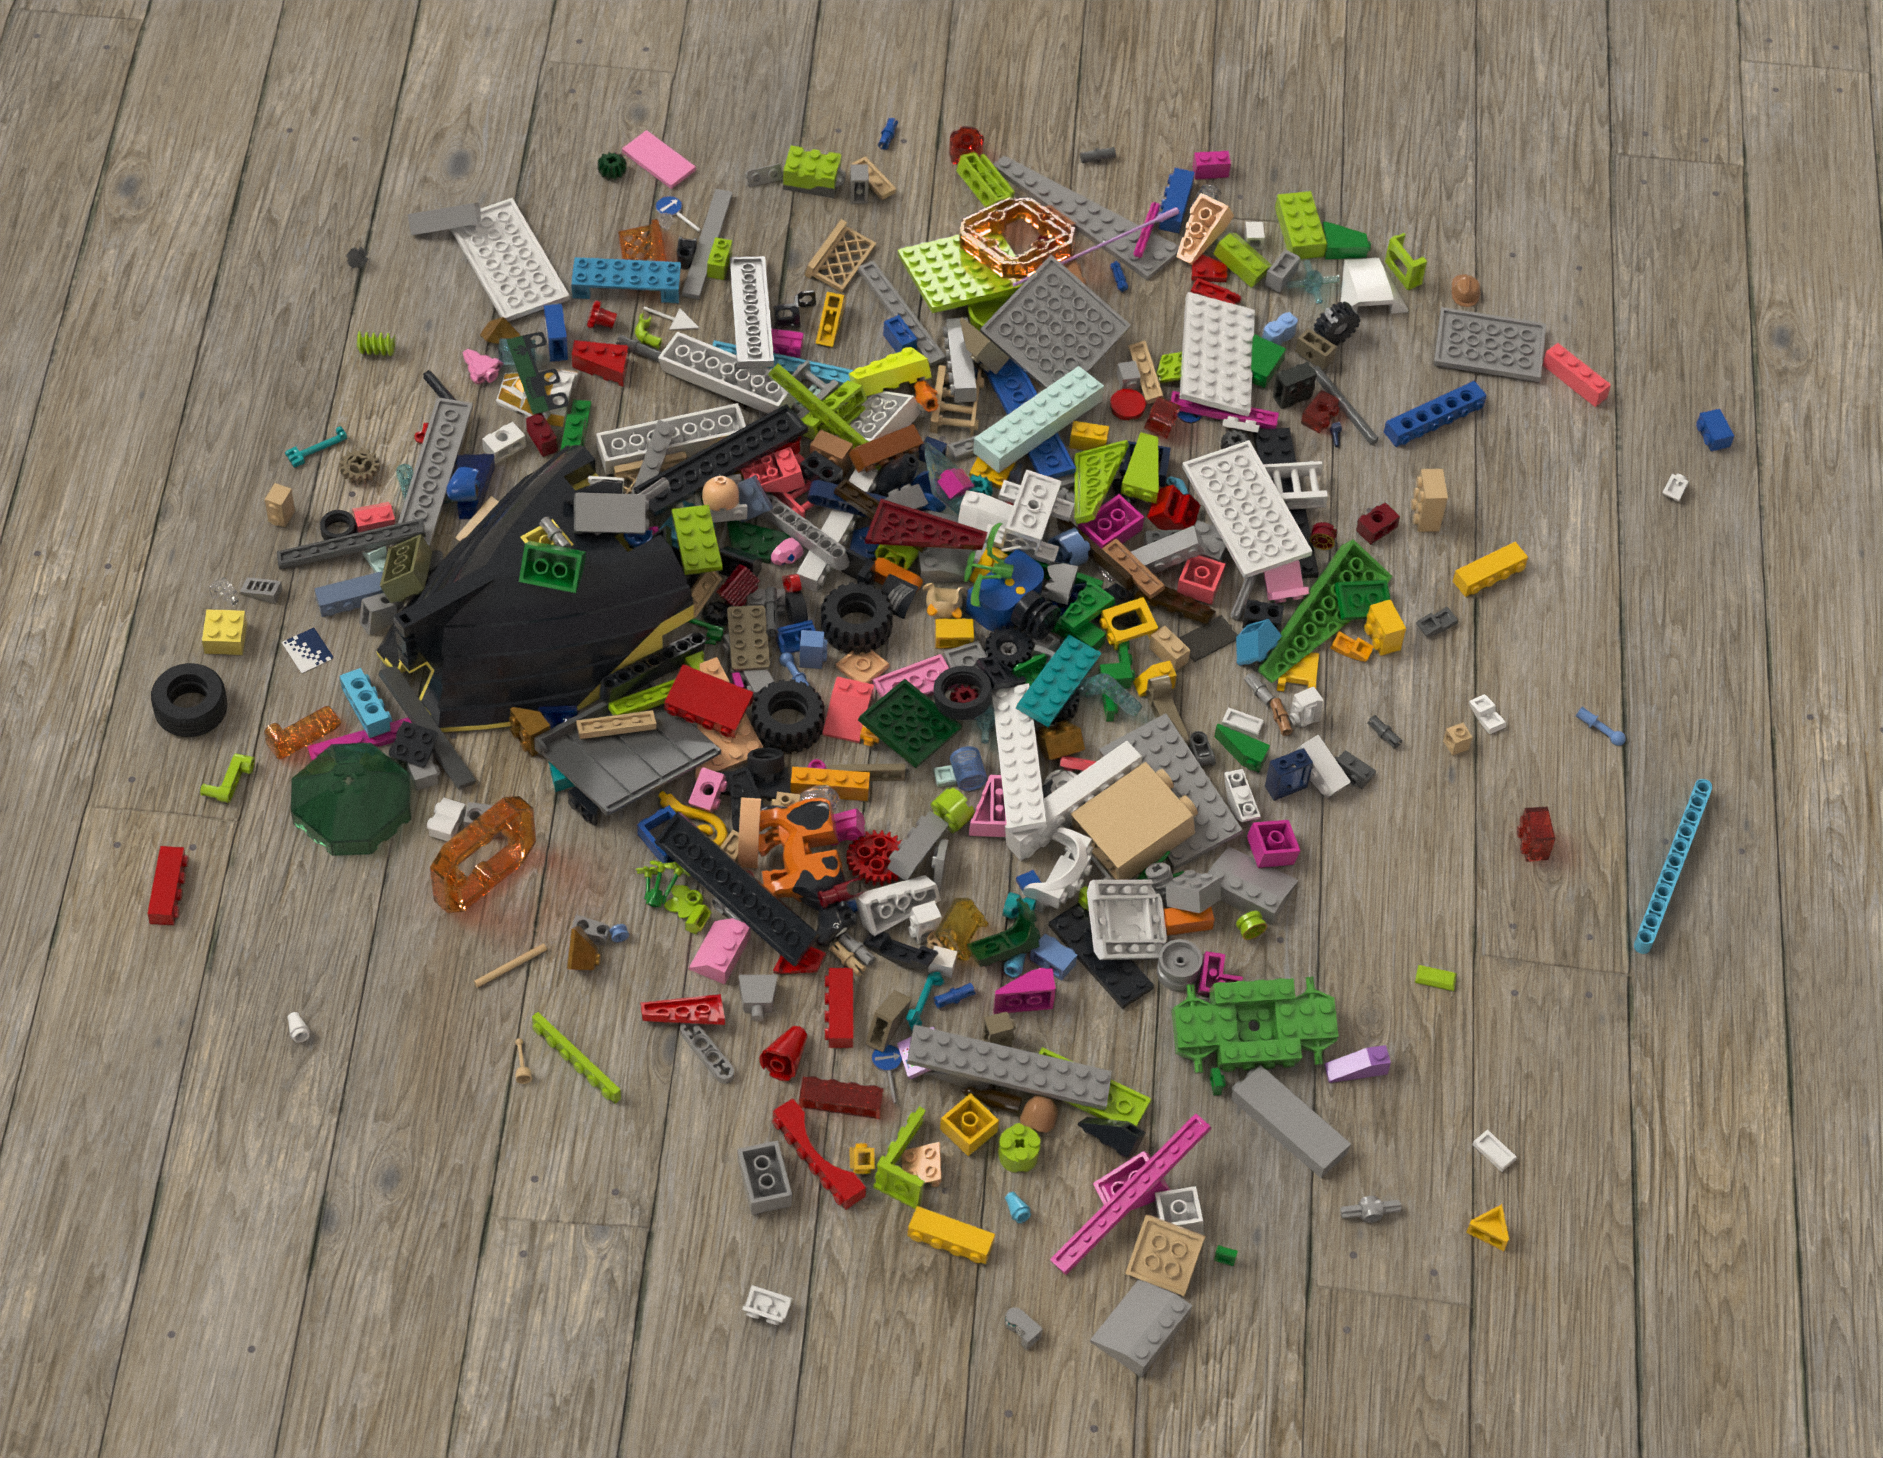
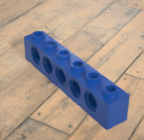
(1435, 414)

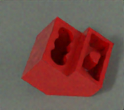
(1173, 510)

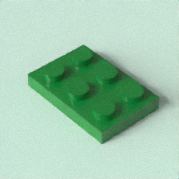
(1357, 596)

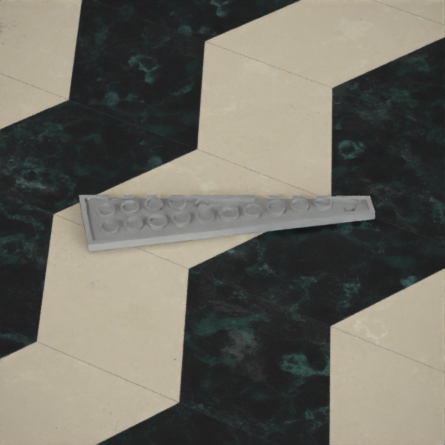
(1092, 219)

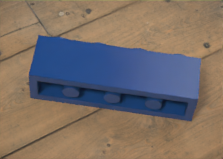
(1176, 197)

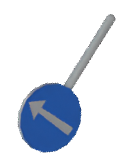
(888, 1061)

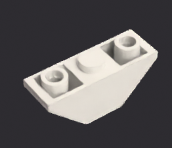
(1240, 796)

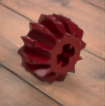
(963, 694)

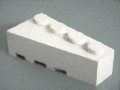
(894, 903)

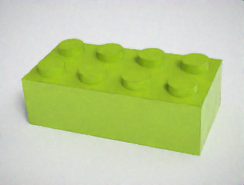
(1300, 225)

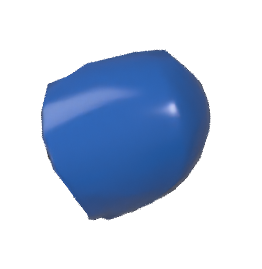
(463, 485)

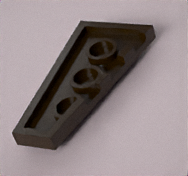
(1179, 603)

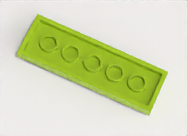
(1122, 1101)

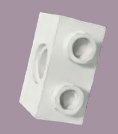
(504, 442)

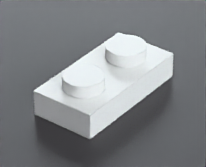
(1249, 425)

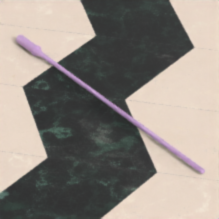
(1160, 218)

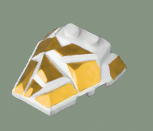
(514, 398)

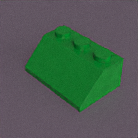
(552, 566)

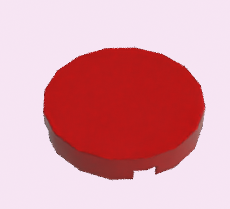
(1127, 404)

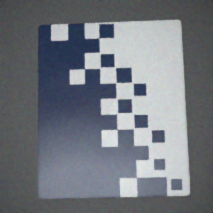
(307, 650)

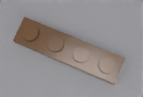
(1142, 577)

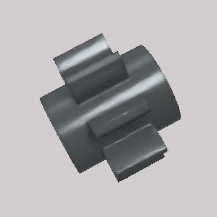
(357, 257)

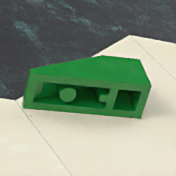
(1245, 749)

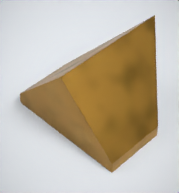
(498, 329)

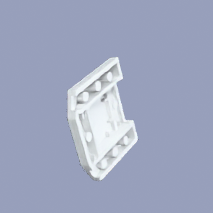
(1126, 919)

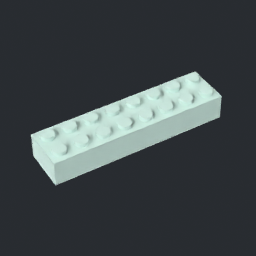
(1038, 419)

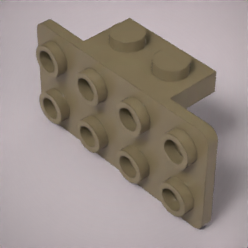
(748, 638)

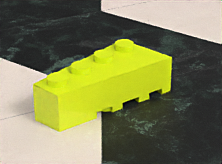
(892, 371)

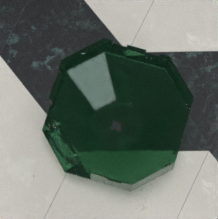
(355, 815)

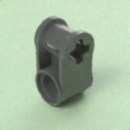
(1203, 751)

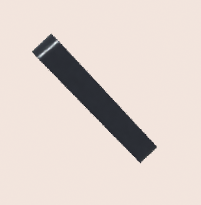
(650, 667)

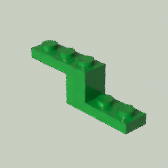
(576, 424)
(1121, 673)

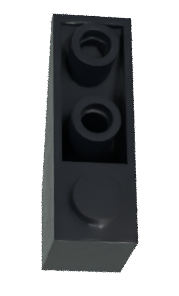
(601, 486)
(1118, 1134)

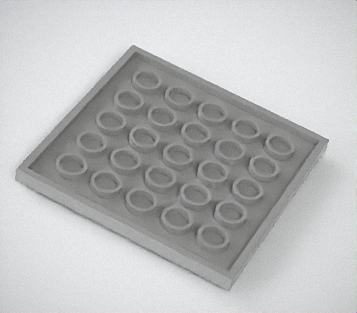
(1054, 325)

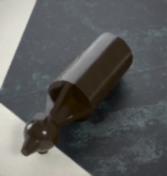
(996, 1099)

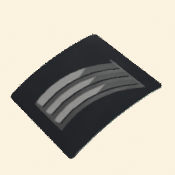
(900, 594)

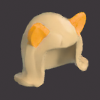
(944, 601)

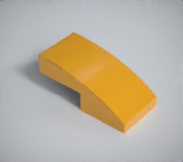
(1353, 649)

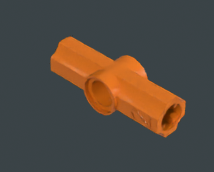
(926, 396)

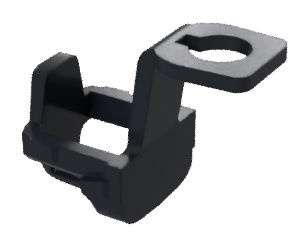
(794, 320)

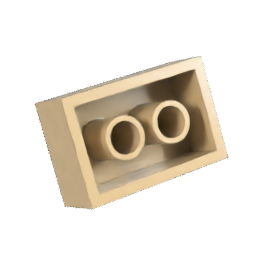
(1429, 500)

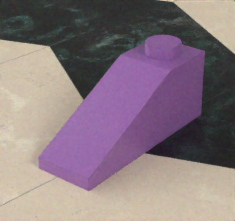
(1360, 1064)

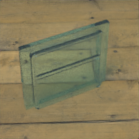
(936, 465)

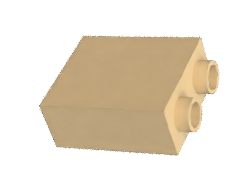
(1135, 821)

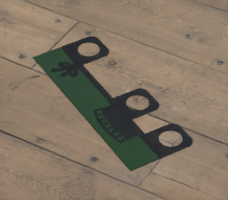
(531, 379)

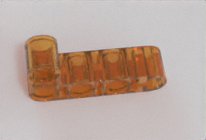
(302, 733)

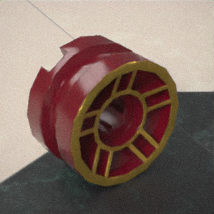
(1323, 535)

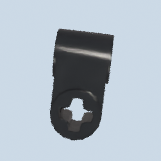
(686, 251)

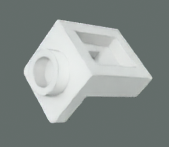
(1675, 487)

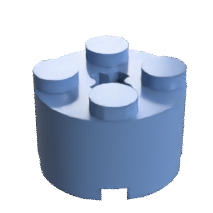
(1072, 547)

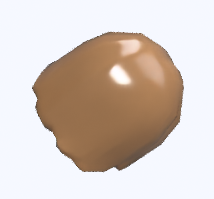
(1039, 1114)

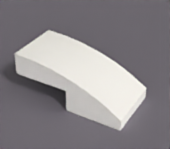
(1485, 712)

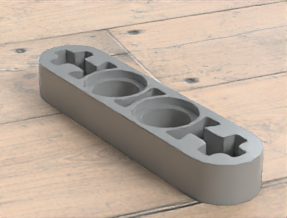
(704, 1053)

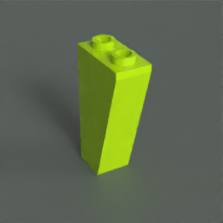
(1142, 472)

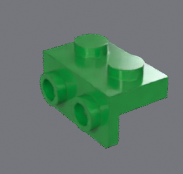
(1031, 668)

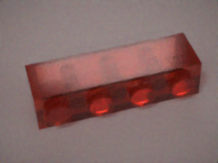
(841, 1097)

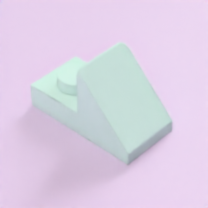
(376, 558)

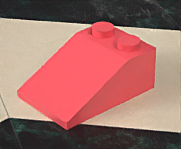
(847, 703)

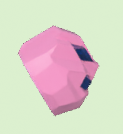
(787, 552)

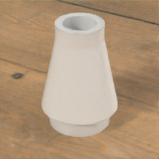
(298, 1029)

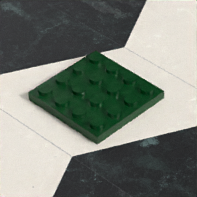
(909, 723)

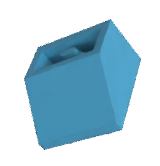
(1256, 641)

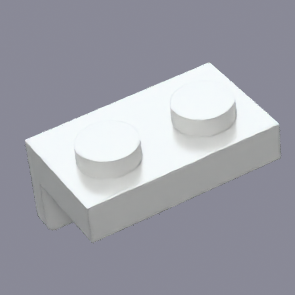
(767, 1304)

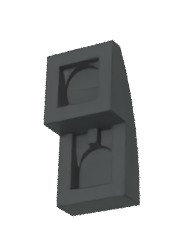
(1437, 623)

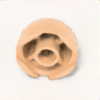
(720, 493)

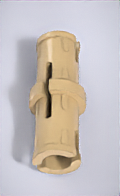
(847, 958)

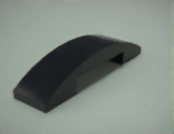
(900, 952)

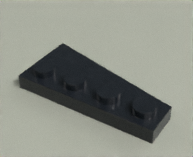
(766, 784)

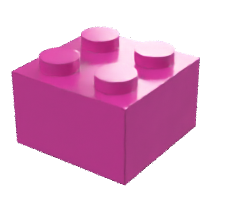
(1273, 843)

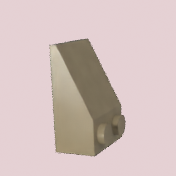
(982, 348)

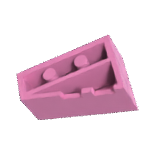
(990, 812)

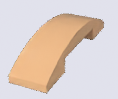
(749, 832)

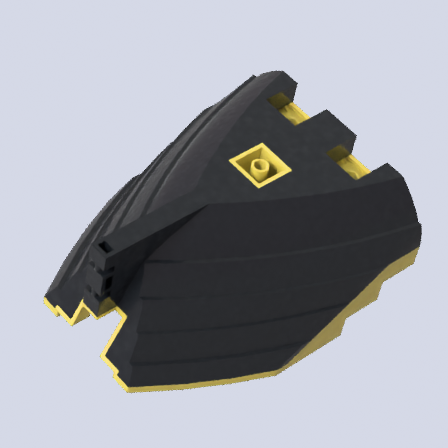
(525, 643)

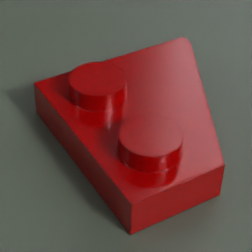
(1208, 270)
(808, 964)

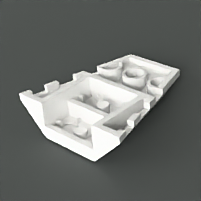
(1369, 284)

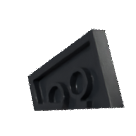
(741, 786)

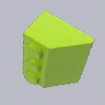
(1242, 259)

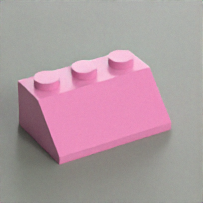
(721, 949)

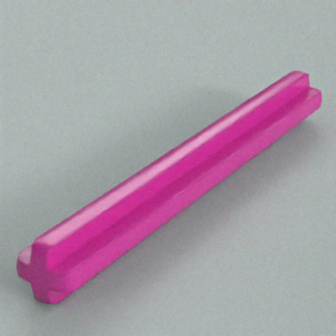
(1146, 231)

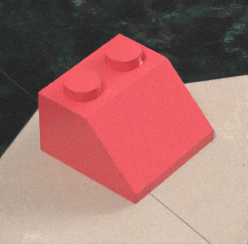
(373, 516)

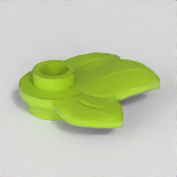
(681, 900)

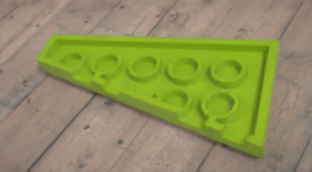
(1094, 476)

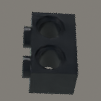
(820, 468)
(1259, 611)

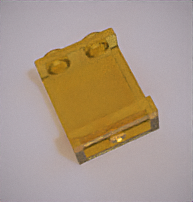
(960, 926)

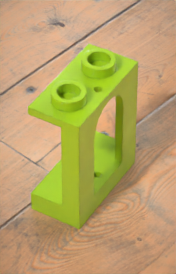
(1415, 268)

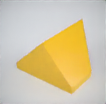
(1490, 1228)

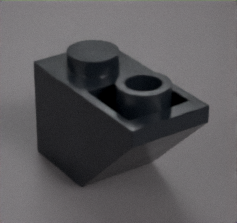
(579, 801)

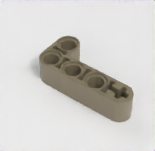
(1161, 702)

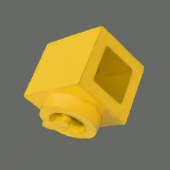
(862, 1158)

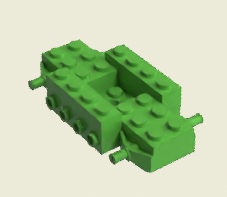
(1283, 1020)

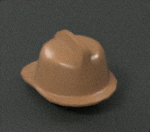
(1465, 290)

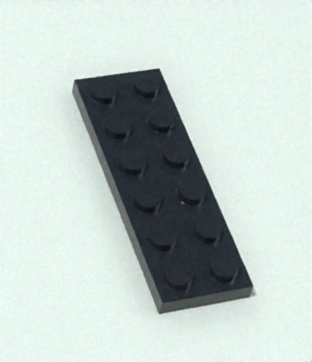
(1118, 977)

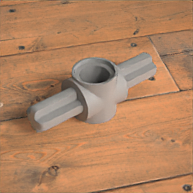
(1370, 1209)

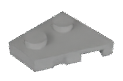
(939, 862)

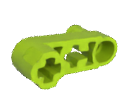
(225, 792)

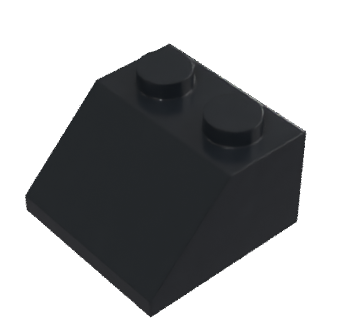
(733, 557)

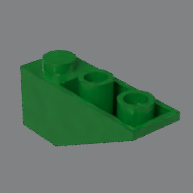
(1087, 634)

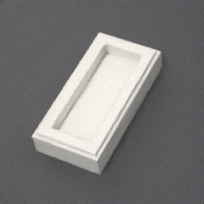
(1242, 722)
(1494, 1151)

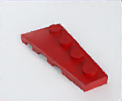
(685, 1010)

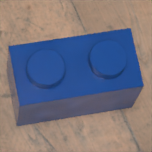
(1715, 430)

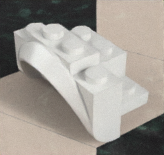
(1067, 874)

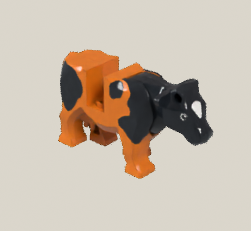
(799, 829)

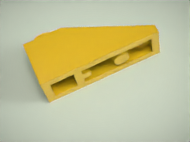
(830, 319)

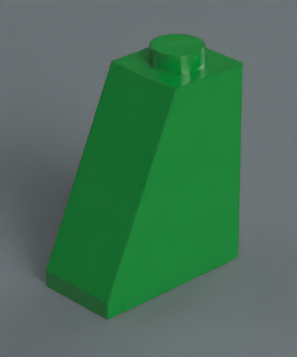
(1344, 242)
(1265, 360)

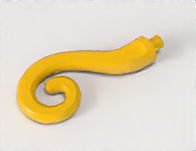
(699, 814)

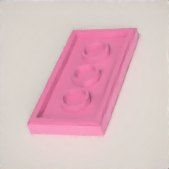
(658, 159)
(920, 675)

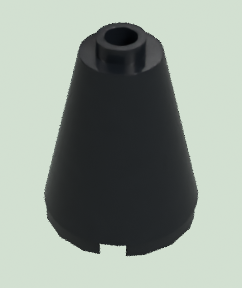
(897, 473)

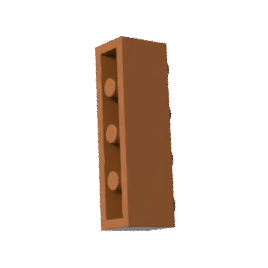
(885, 449)

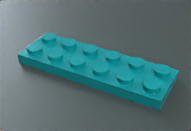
(1058, 681)

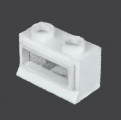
(1306, 707)

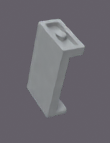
(610, 513)

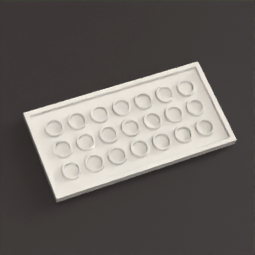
(510, 262)
(1217, 354)
(1247, 509)

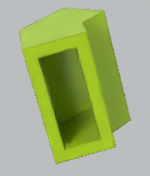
(691, 924)

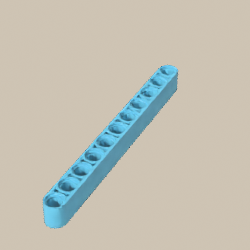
(1672, 872)

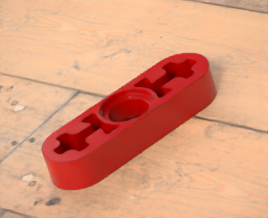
(791, 583)

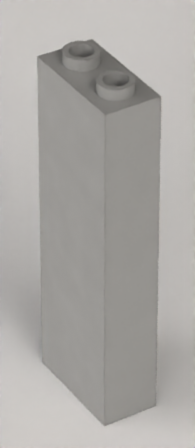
(1290, 1121)

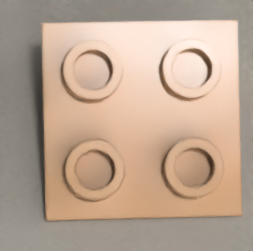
(924, 1163)

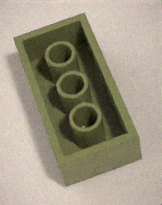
(406, 569)

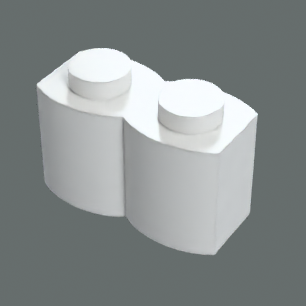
(447, 819)

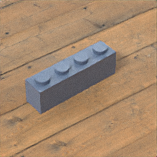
(347, 594)

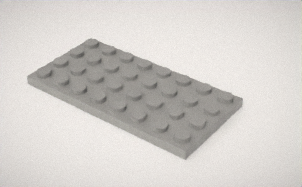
(1165, 749)

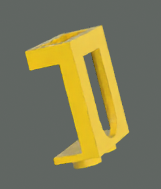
(1116, 636)

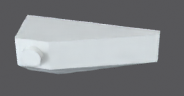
(980, 510)

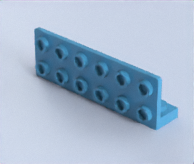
(626, 274)

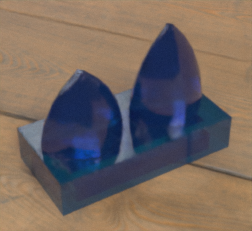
(558, 714)

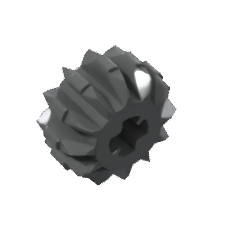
(1233, 438)

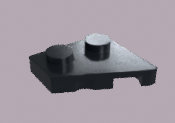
(998, 673)

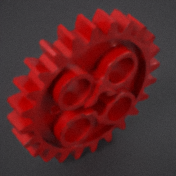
(871, 856)

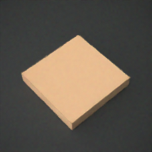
(862, 666)

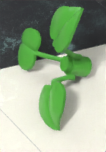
(1000, 569)

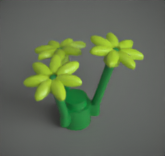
(655, 897)

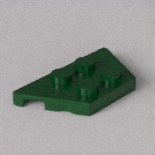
(755, 539)

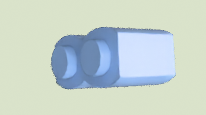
(1282, 329)

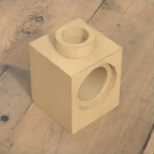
(1457, 739)

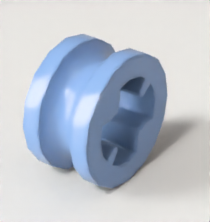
(619, 933)

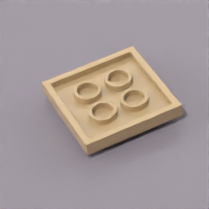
(1165, 1255)

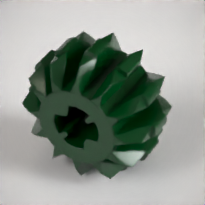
(612, 165)

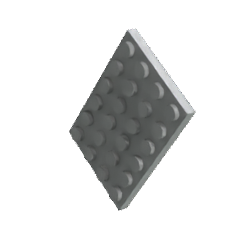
(1490, 344)

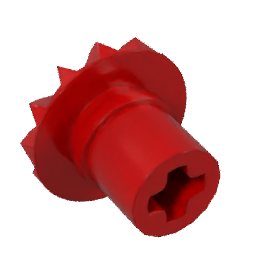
(600, 316)

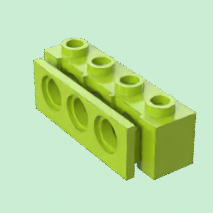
(976, 181)
(847, 392)

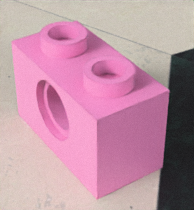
(708, 779)

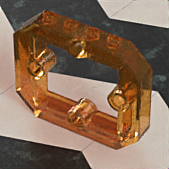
(994, 221)
(455, 890)

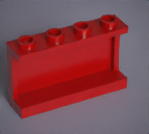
(708, 701)

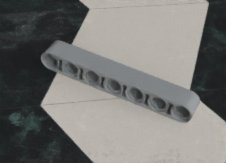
(807, 534)

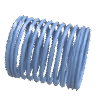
(976, 760)

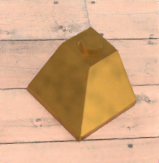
(582, 951)

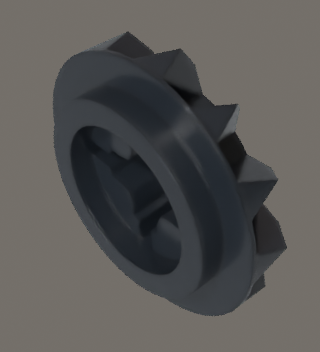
(714, 619)

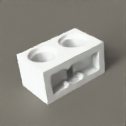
(924, 920)

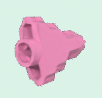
(482, 366)

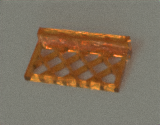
(657, 242)

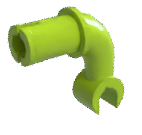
(644, 336)

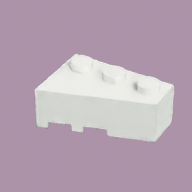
(1326, 771)

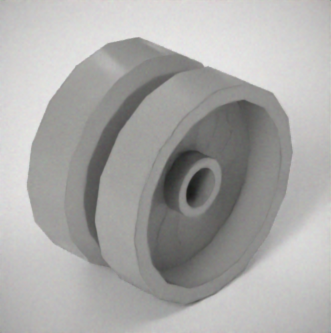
(1179, 964)

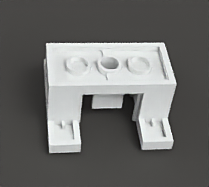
(1028, 525)

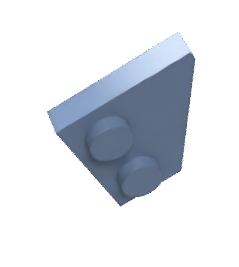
(754, 496)

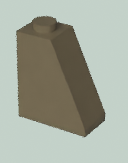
(887, 1020)

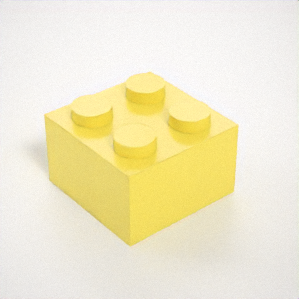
(224, 632)

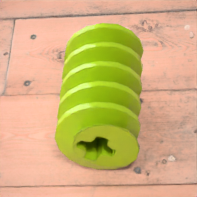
(375, 344)

